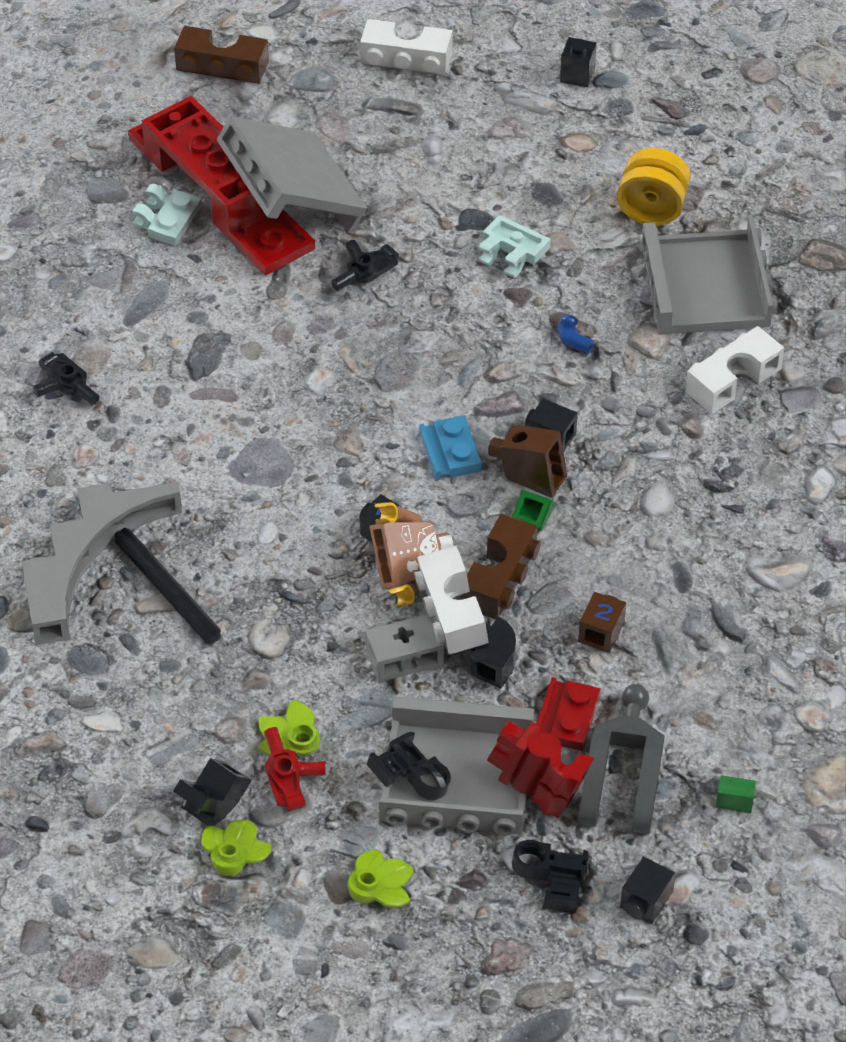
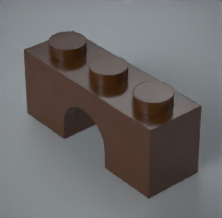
(241, 61)
(511, 545)

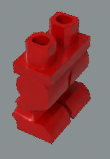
(535, 767)

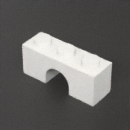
(427, 53)
(714, 379)
(458, 621)

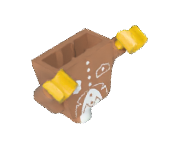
(397, 543)

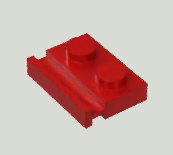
(569, 712)

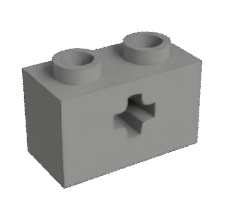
(404, 648)

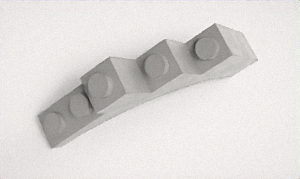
(77, 543)

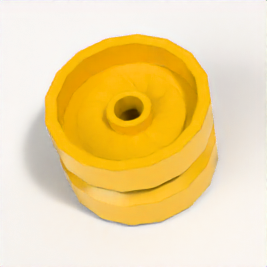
(653, 186)

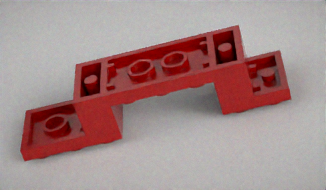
(187, 137)

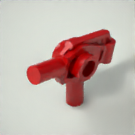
(284, 772)

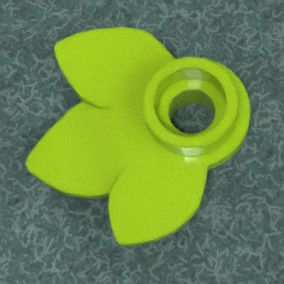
(294, 727)
(234, 846)
(380, 880)

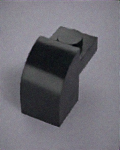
(496, 659)
(213, 793)

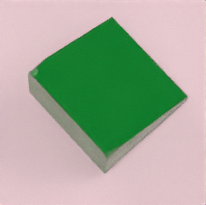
(533, 509)
(735, 794)

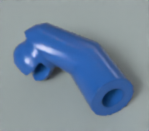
(570, 336)

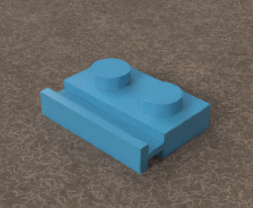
(450, 447)

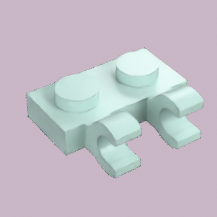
(174, 215)
(518, 241)

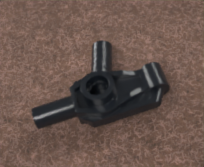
(365, 265)
(66, 377)

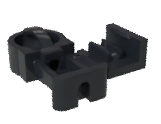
(405, 759)
(563, 872)

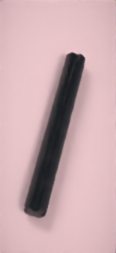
(168, 586)

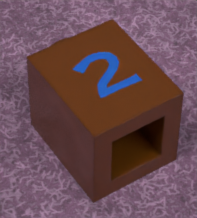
(602, 622)

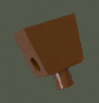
(532, 458)

